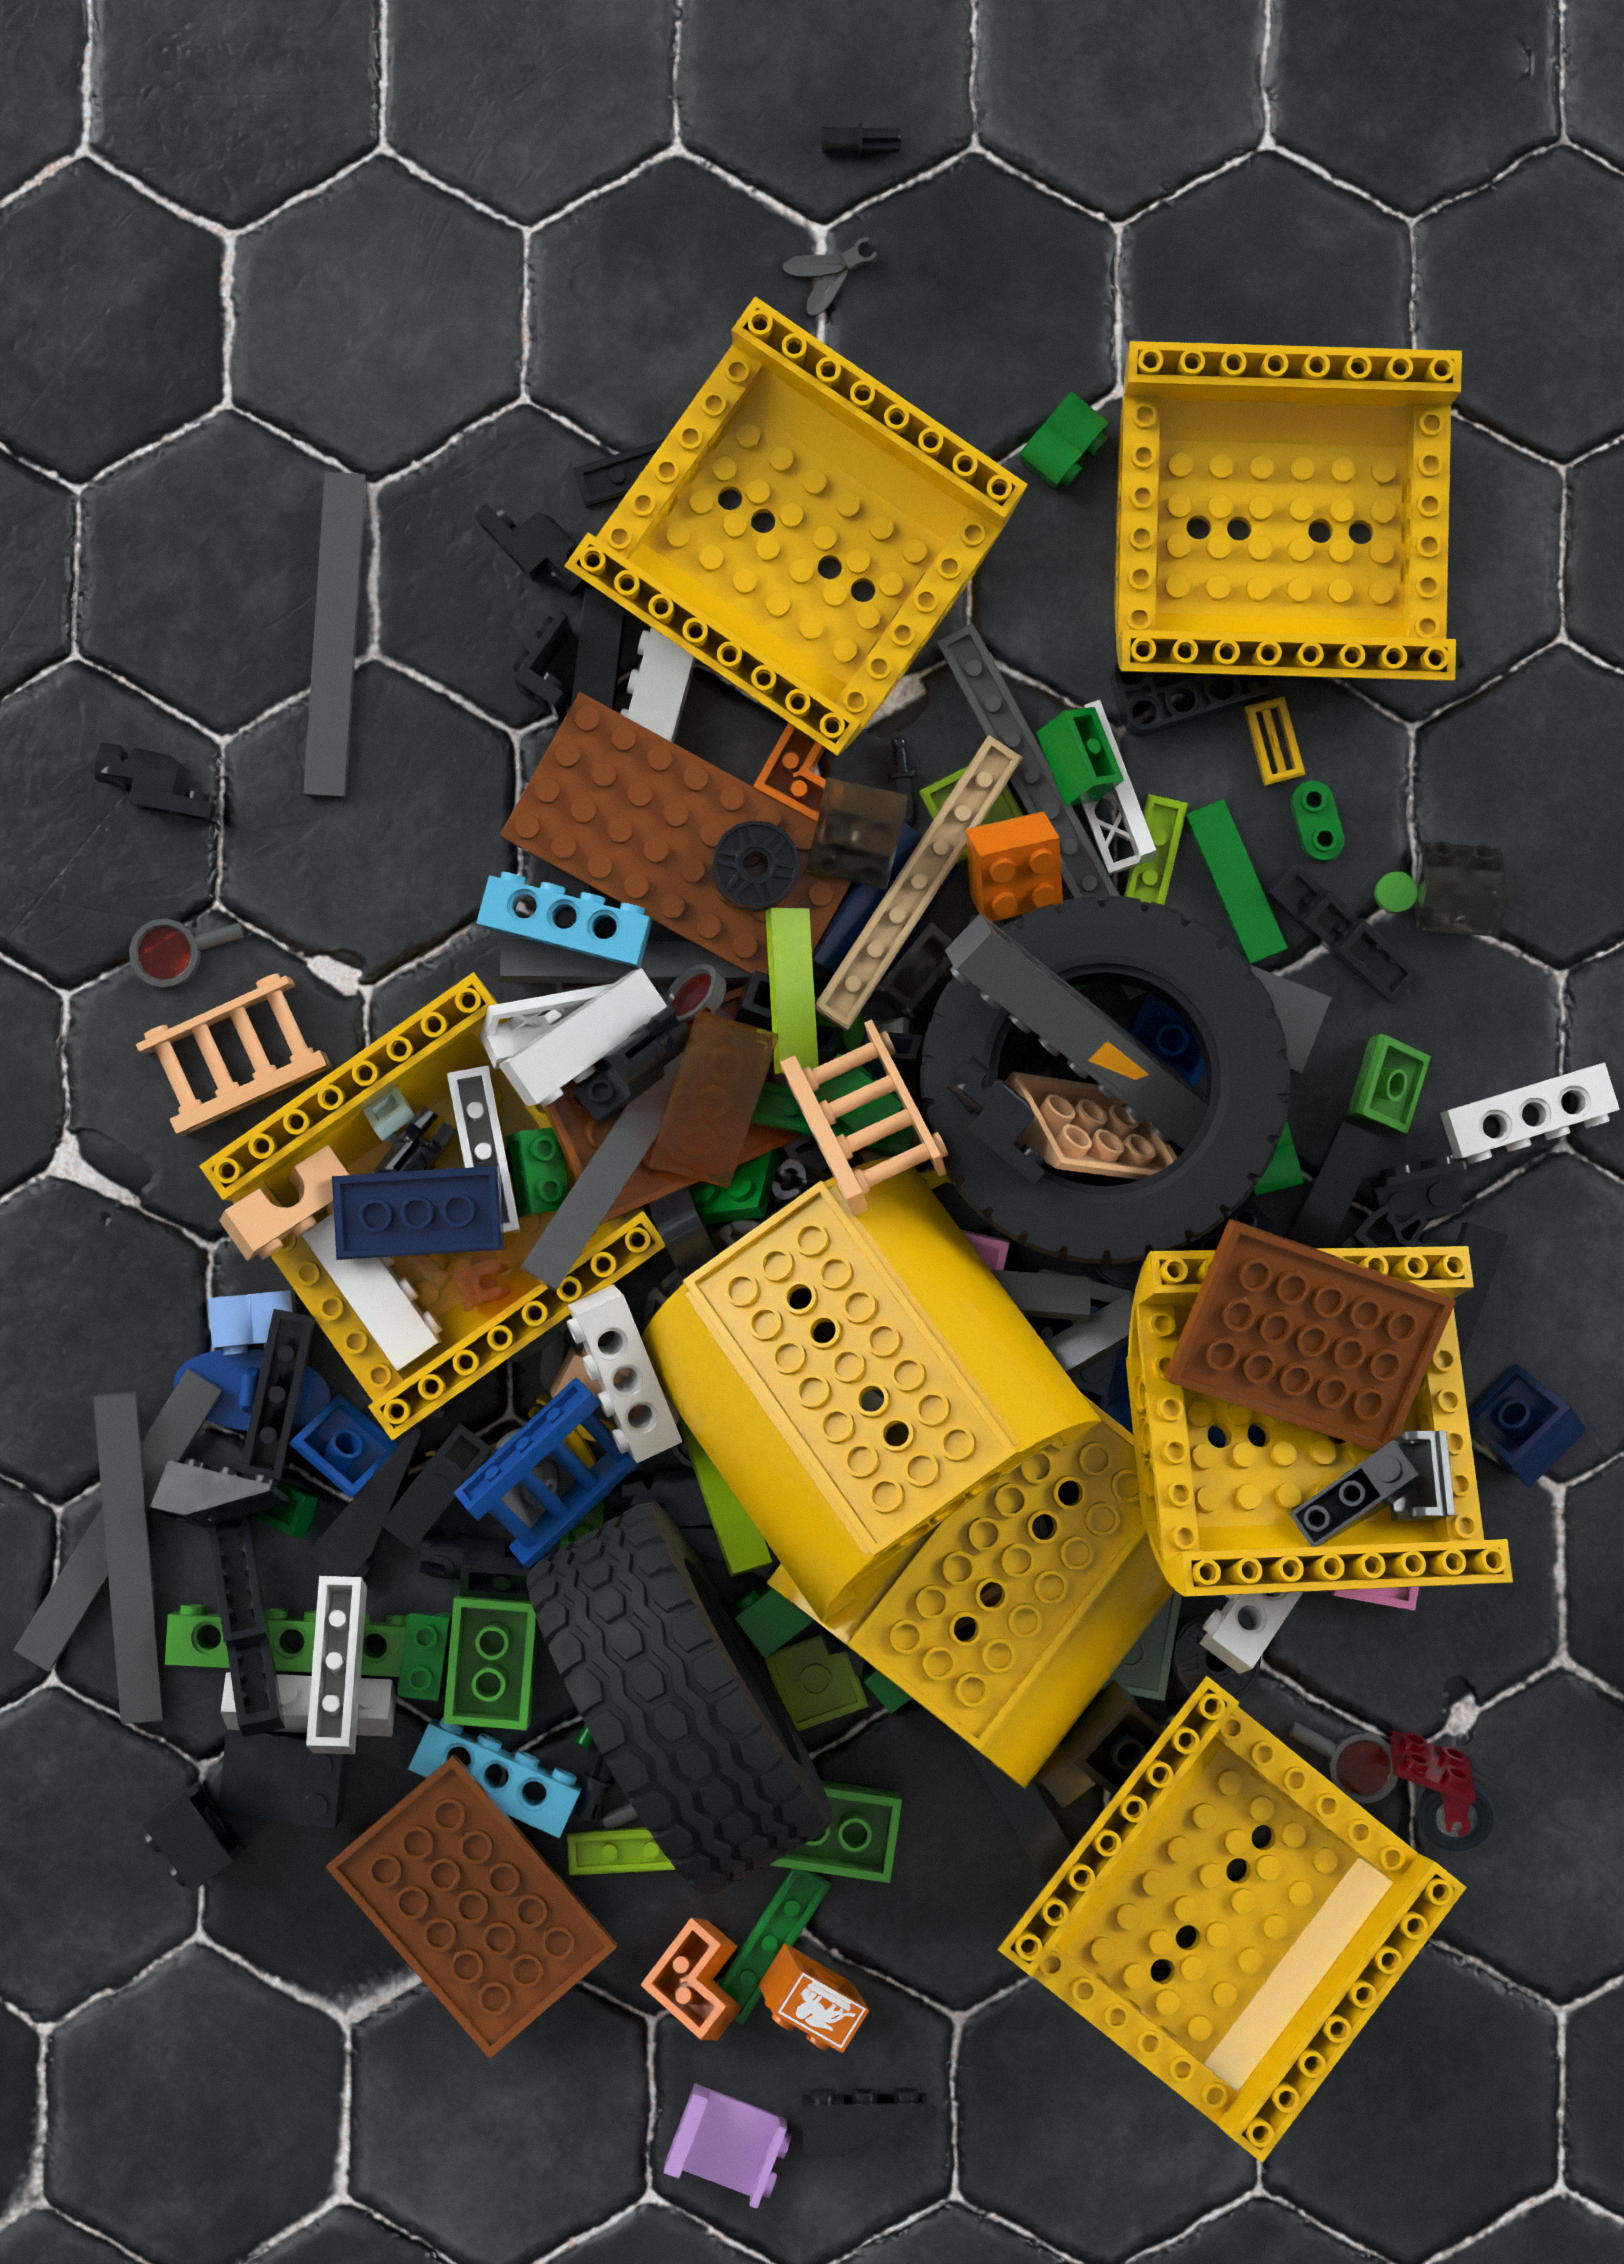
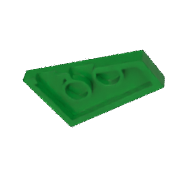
(746, 1196)

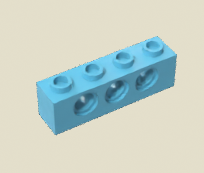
(500, 915)
(560, 1785)

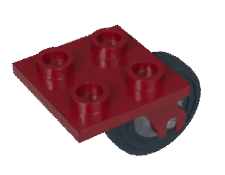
(1453, 1808)

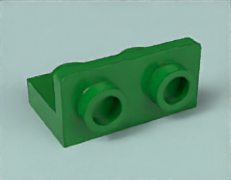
(537, 1171)
(425, 1656)

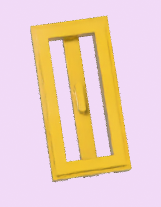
(1282, 774)

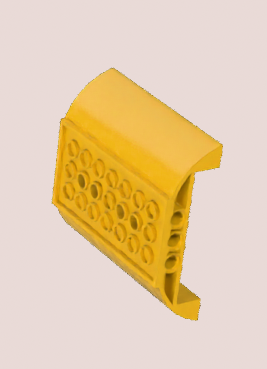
(1283, 446)
(846, 480)
(417, 1060)
(787, 1412)
(1224, 1512)
(1064, 1608)
(1279, 1959)

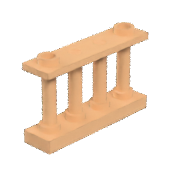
(267, 1078)
(840, 1148)

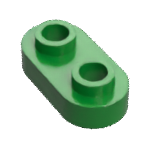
(1317, 820)

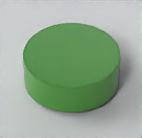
(1395, 892)

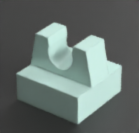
(389, 1114)

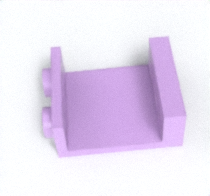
(728, 2143)

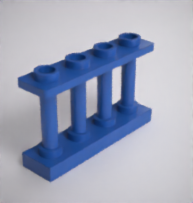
(525, 1450)

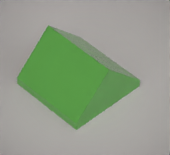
(1388, 1084)

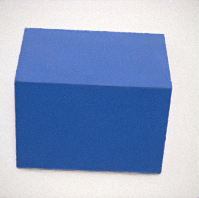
(1168, 1037)
(344, 1445)

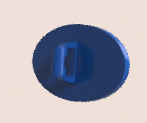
(239, 1378)

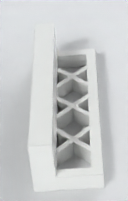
(1129, 812)
(507, 1038)

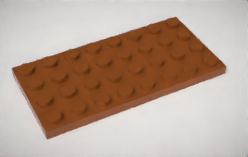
(644, 830)

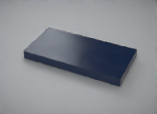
(860, 906)
(418, 1212)

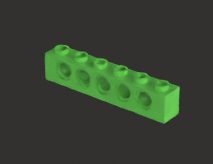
(188, 1648)

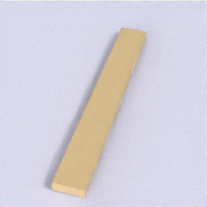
(916, 883)

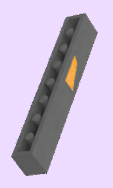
(1078, 1030)

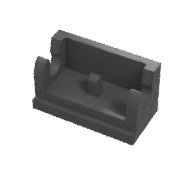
(1434, 1496)

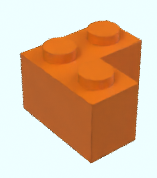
(790, 774)
(685, 1980)

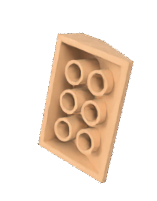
(1086, 1131)

